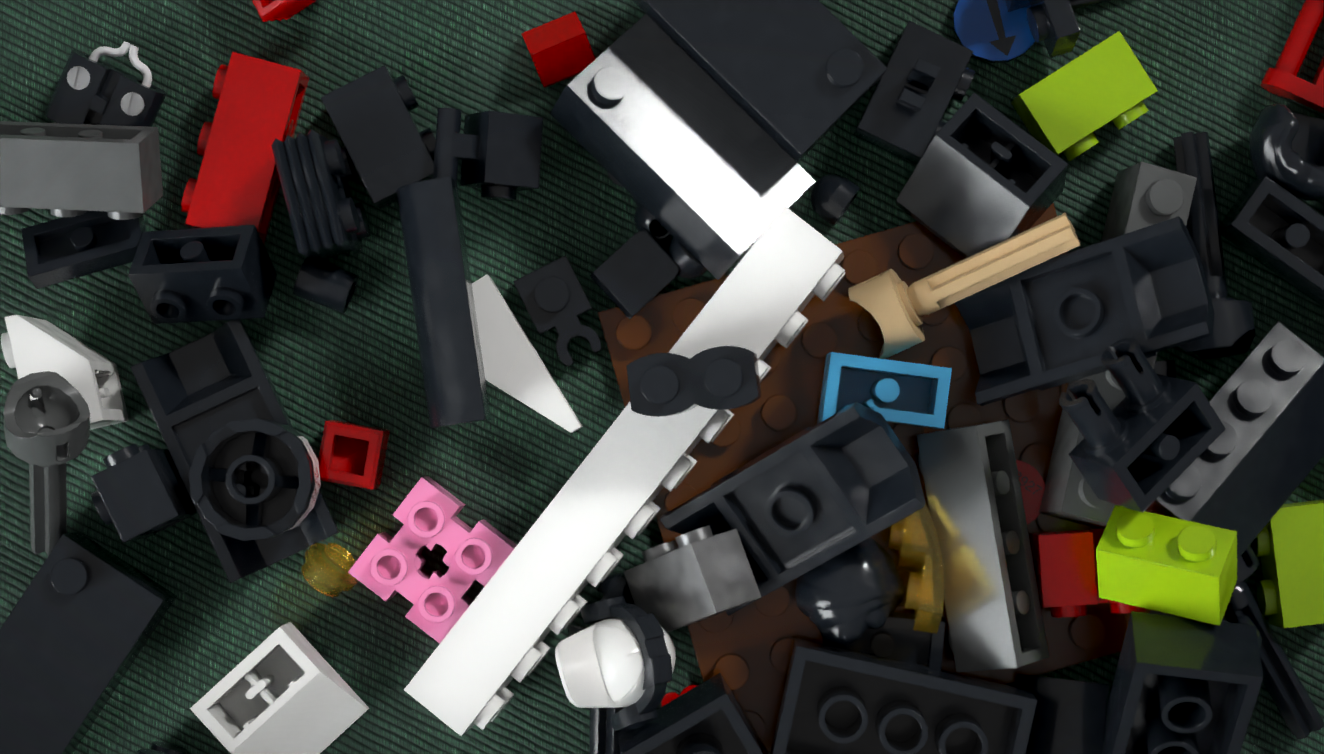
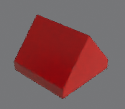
(559, 49)

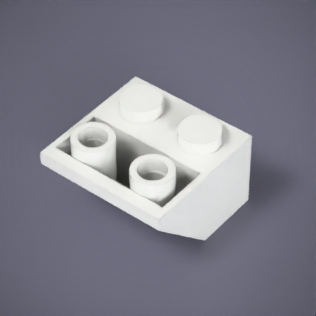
(40, 346)
(280, 700)

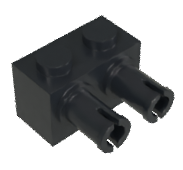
(1147, 438)

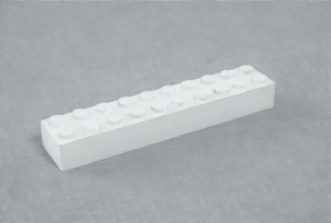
(616, 484)

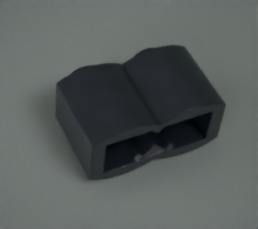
(712, 379)

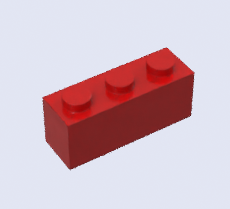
(238, 165)

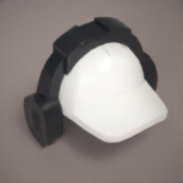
(617, 662)

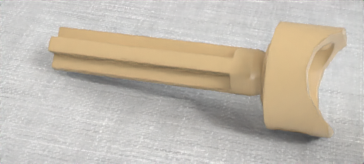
(901, 307)

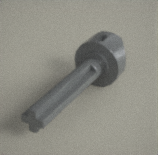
(46, 436)

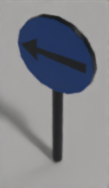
(995, 32)

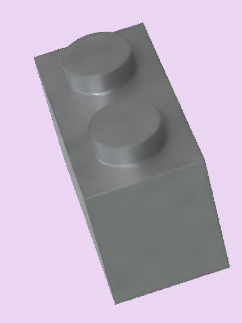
(694, 580)

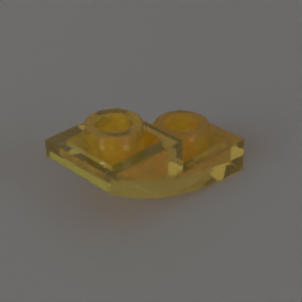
(921, 557)

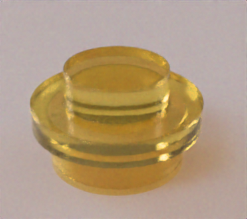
(328, 569)

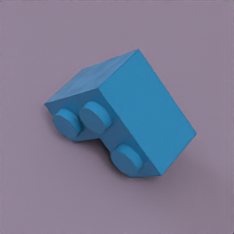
(896, 389)

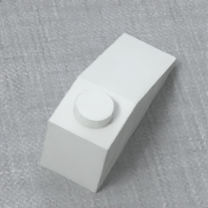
(512, 360)

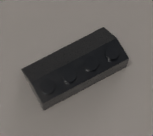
(1268, 445)

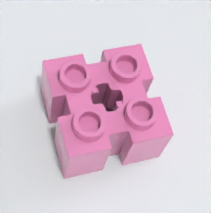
(397, 563)

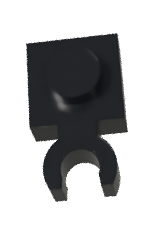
(556, 301)

